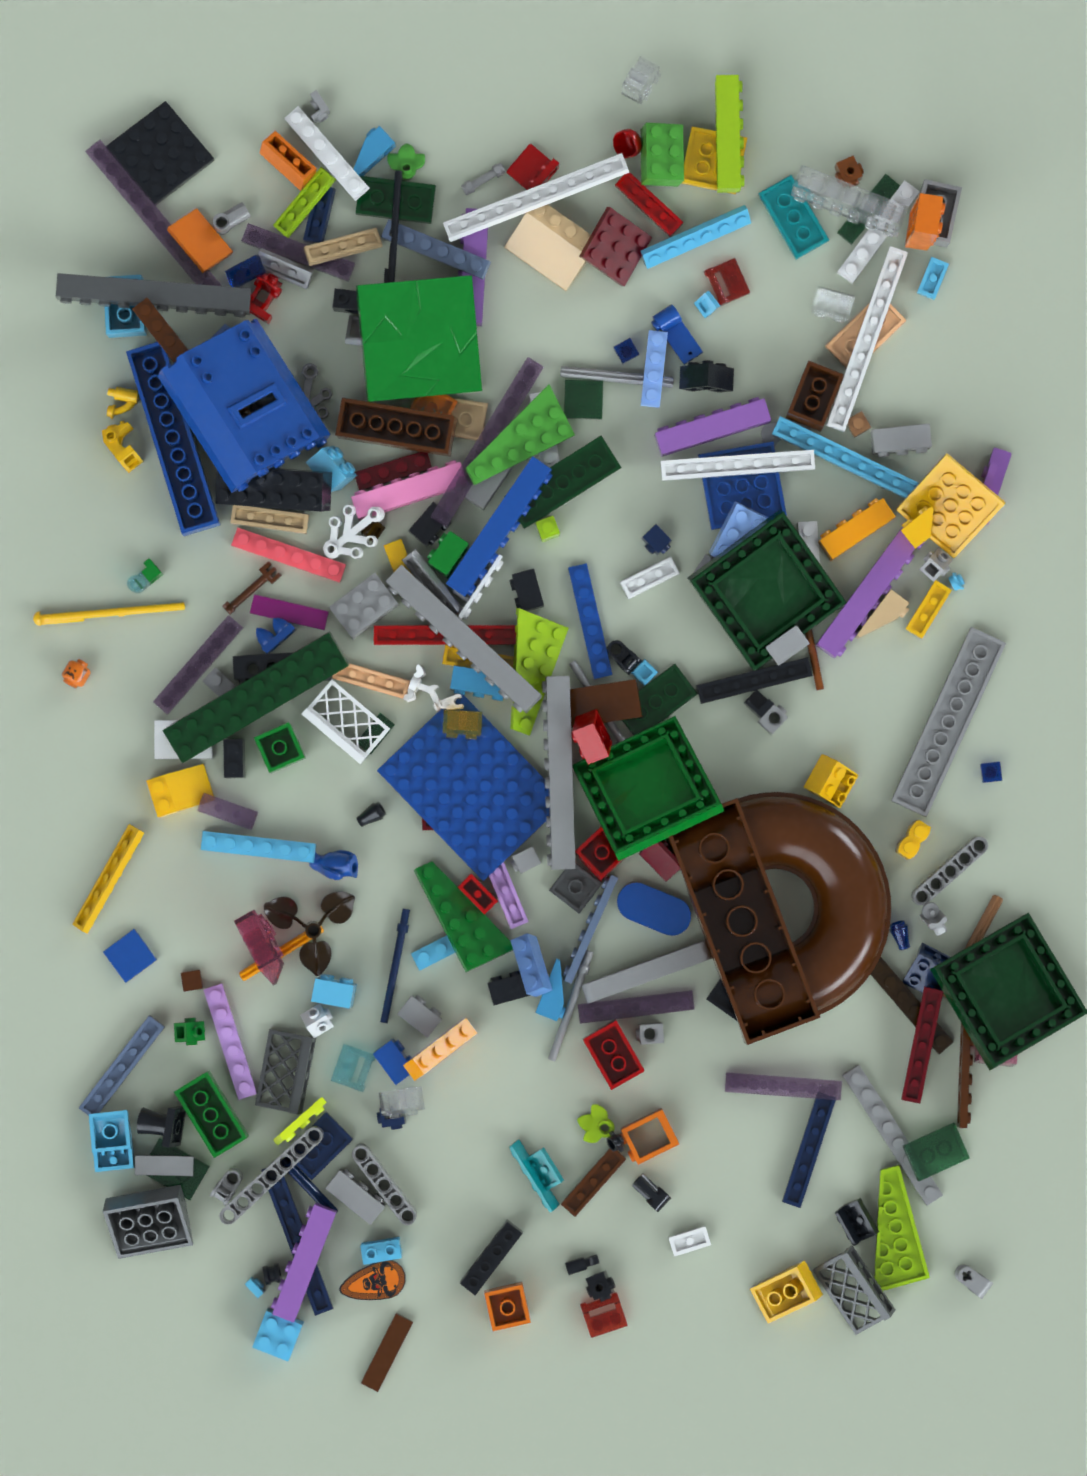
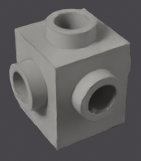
(936, 564)

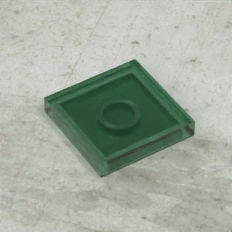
(583, 399)

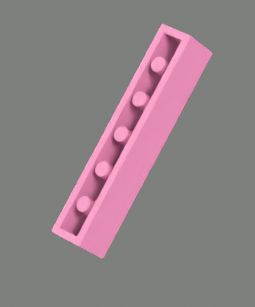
(407, 491)

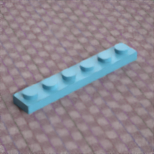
(696, 236)
(258, 846)

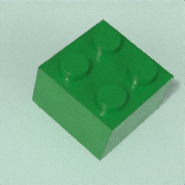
(448, 554)
(280, 747)

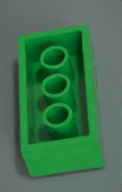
(211, 1114)

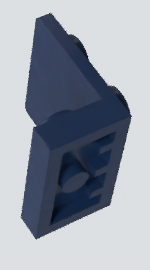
(919, 972)

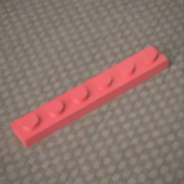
(288, 555)

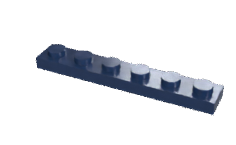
(808, 1152)

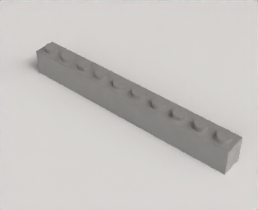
(460, 636)
(559, 772)

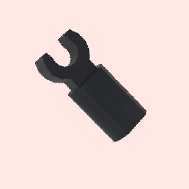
(581, 1264)

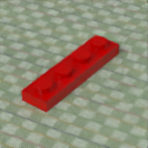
(649, 204)

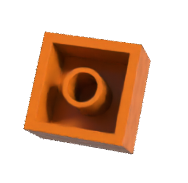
(507, 1306)

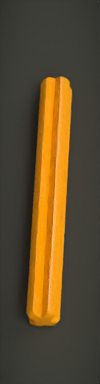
(286, 949)

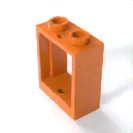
(666, 1126)

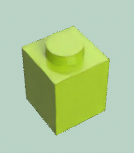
(547, 528)

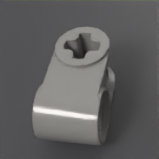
(225, 1188)
(975, 1282)

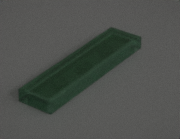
(851, 231)

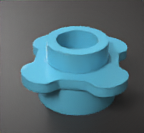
(956, 581)

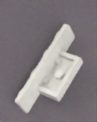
(475, 597)

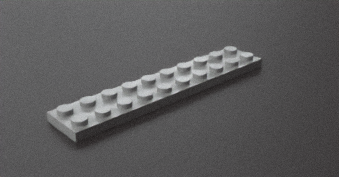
(948, 722)

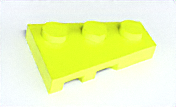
(302, 1121)

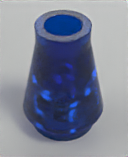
(900, 934)

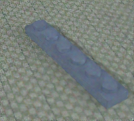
(439, 250)
(592, 920)
(122, 1066)

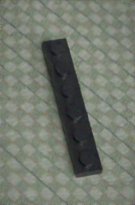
(754, 680)

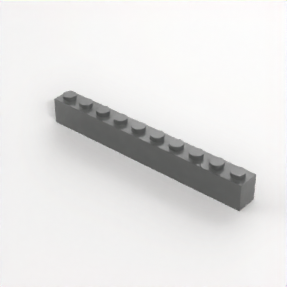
(161, 294)

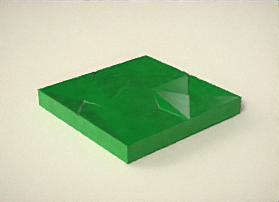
(419, 338)
(648, 788)

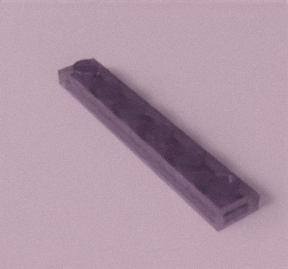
(294, 251)
(198, 664)
(636, 1006)
(783, 1086)

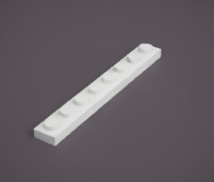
(738, 465)

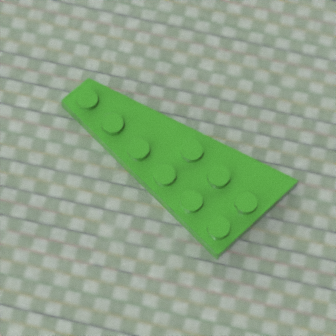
(530, 433)

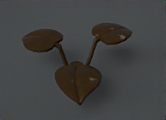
(313, 955)

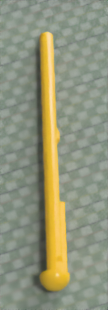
(79, 616)

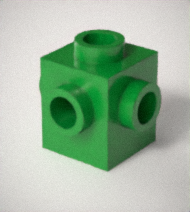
(189, 1031)

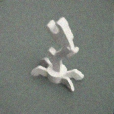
(415, 685)

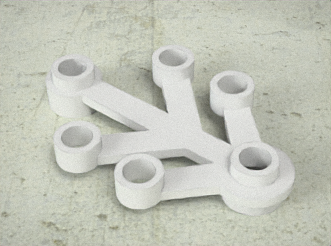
(350, 533)

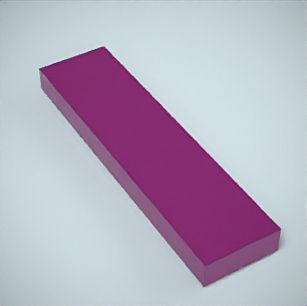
(290, 612)

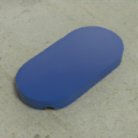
(654, 909)

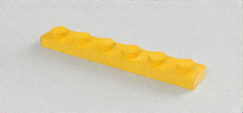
(108, 878)

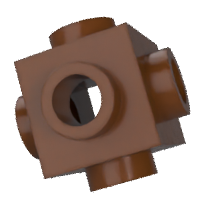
(848, 166)

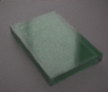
(935, 1151)
(188, 1183)

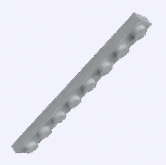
(889, 1130)

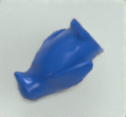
(336, 864)

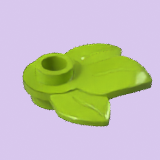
(593, 1122)

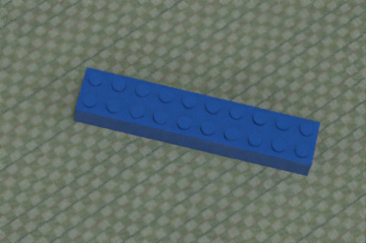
(173, 443)

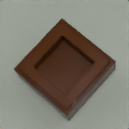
(191, 980)

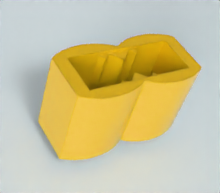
(910, 844)

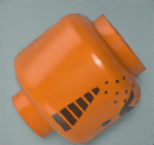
(76, 673)

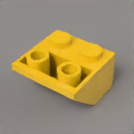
(919, 529)
(831, 780)

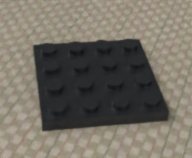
(160, 153)

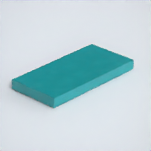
(793, 218)

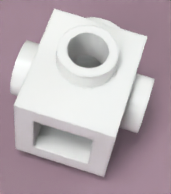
(317, 1020)

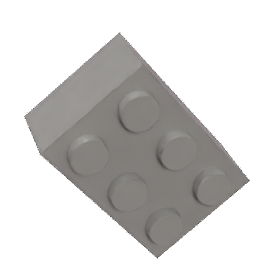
(951, 197)
(364, 606)

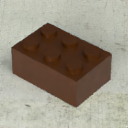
(814, 396)

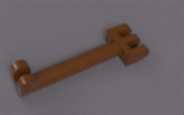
(267, 576)

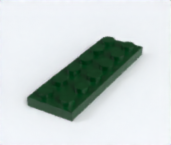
(572, 477)

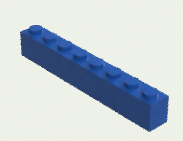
(499, 526)

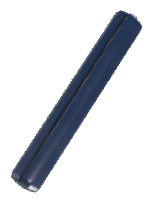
(307, 1185)

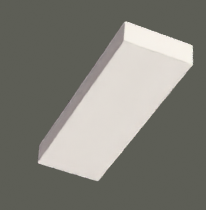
(649, 577)

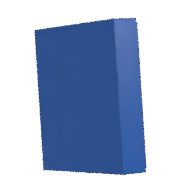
(130, 955)

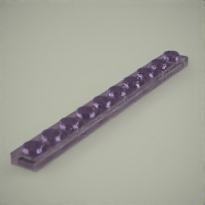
(146, 211)
(497, 423)

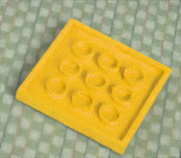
(959, 504)

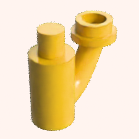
(129, 396)

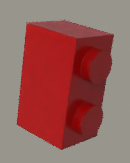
(477, 894)

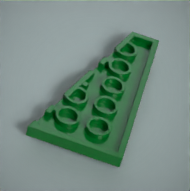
(467, 928)

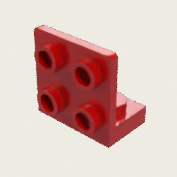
(532, 168)

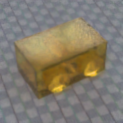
(462, 723)

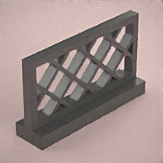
(301, 1076)
(868, 1286)

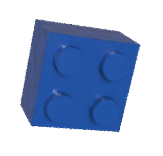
(392, 1060)

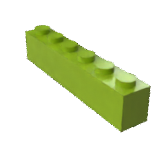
(728, 133)

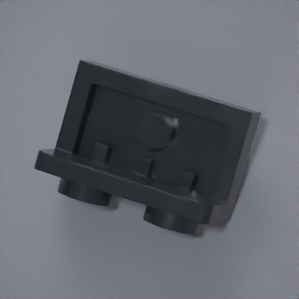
(856, 1221)

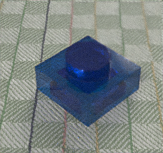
(626, 351)
(991, 772)

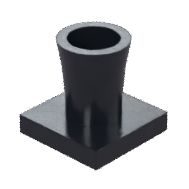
(167, 1125)

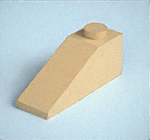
(886, 612)

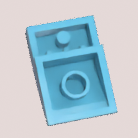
(111, 1141)

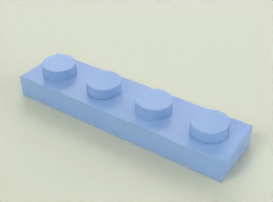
(654, 368)

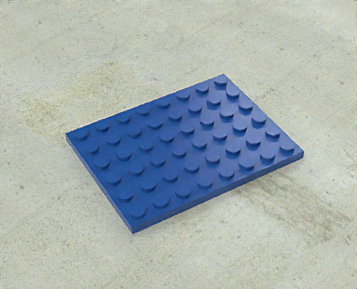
(470, 791)

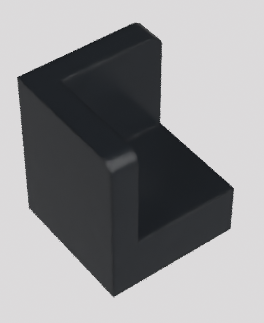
(758, 704)

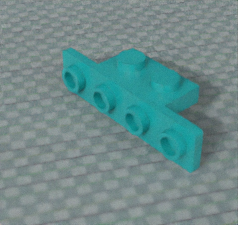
(540, 1172)

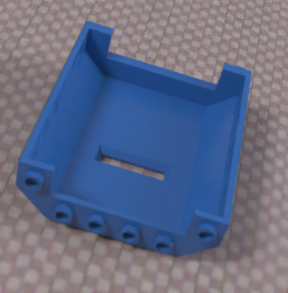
(228, 375)

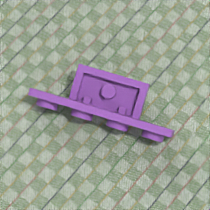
(996, 469)

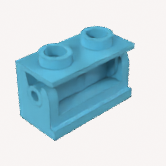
(381, 1250)

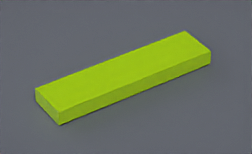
(304, 202)

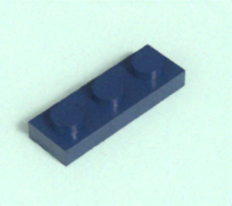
(319, 218)

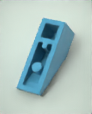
(374, 149)
(552, 1002)

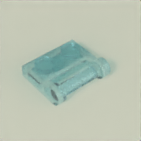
(347, 1064)

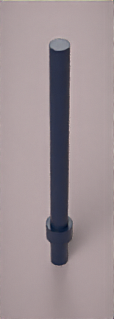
(402, 929)

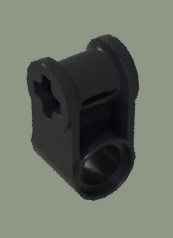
(624, 657)

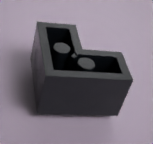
(706, 377)

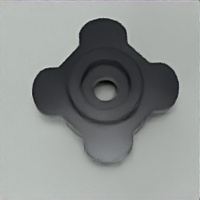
(615, 1142)

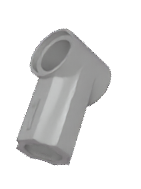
(232, 216)

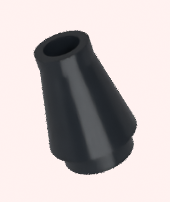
(372, 814)

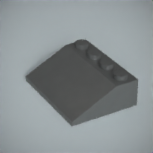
(148, 1221)

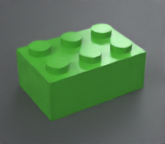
(662, 154)

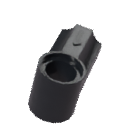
(654, 1195)

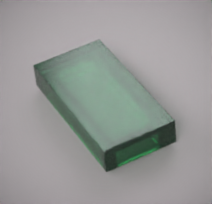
(376, 730)

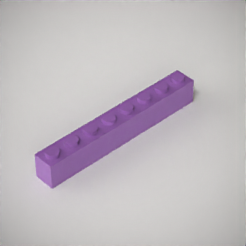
(867, 595)

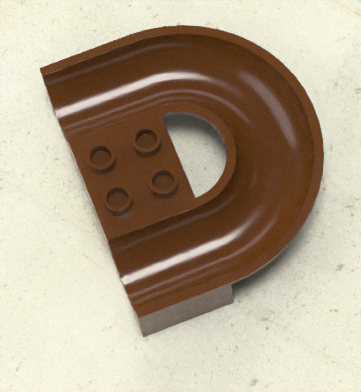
(766, 974)

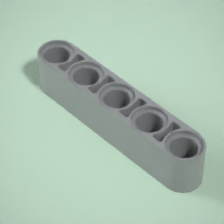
(958, 867)
(386, 1194)

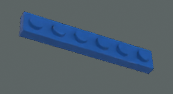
(590, 621)

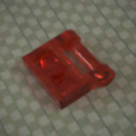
(732, 279)
(605, 1321)

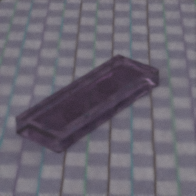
(227, 811)

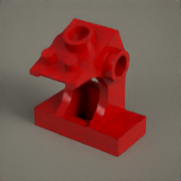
(271, 285)

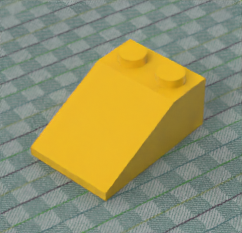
(179, 790)
(786, 1292)

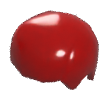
(627, 142)

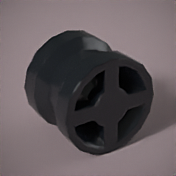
(272, 1274)

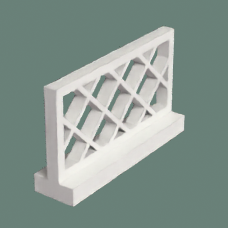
(332, 731)

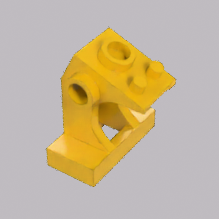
(113, 440)

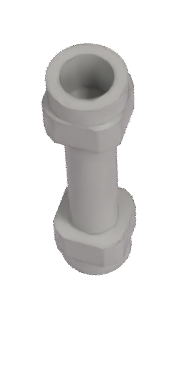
(497, 170)

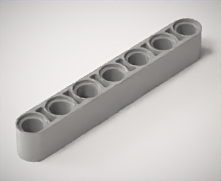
(646, 971)
(264, 1181)

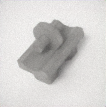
(934, 918)

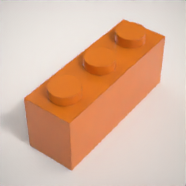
(287, 160)

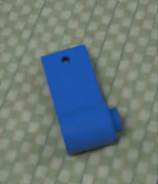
(678, 335)

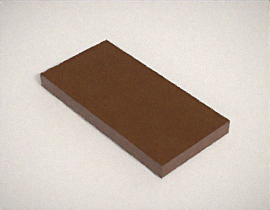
(612, 700)

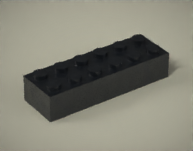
(281, 490)

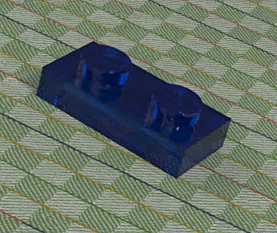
(245, 271)

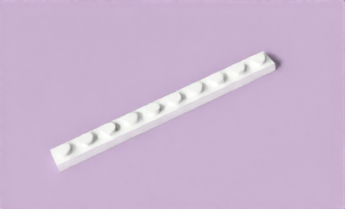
(536, 197)
(867, 339)

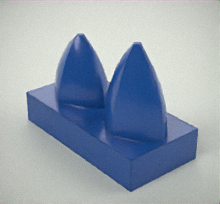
(268, 640)

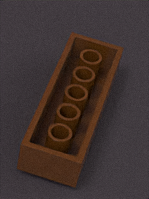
(396, 427)

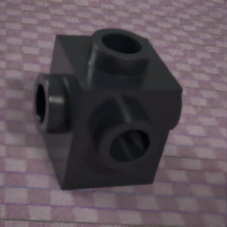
(593, 1286)

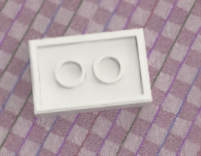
(163, 748)

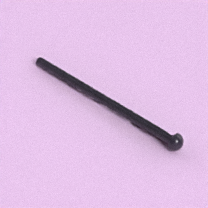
(389, 274)

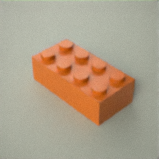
(924, 221)

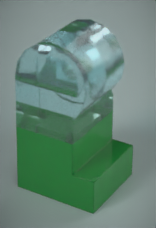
(145, 578)

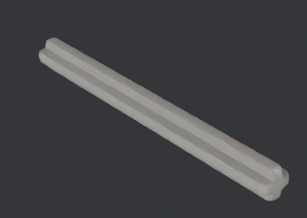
(609, 376)

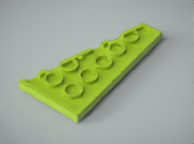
(534, 659)
(898, 1246)

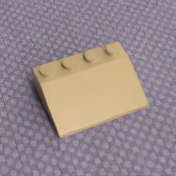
(550, 245)

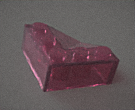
(261, 944)

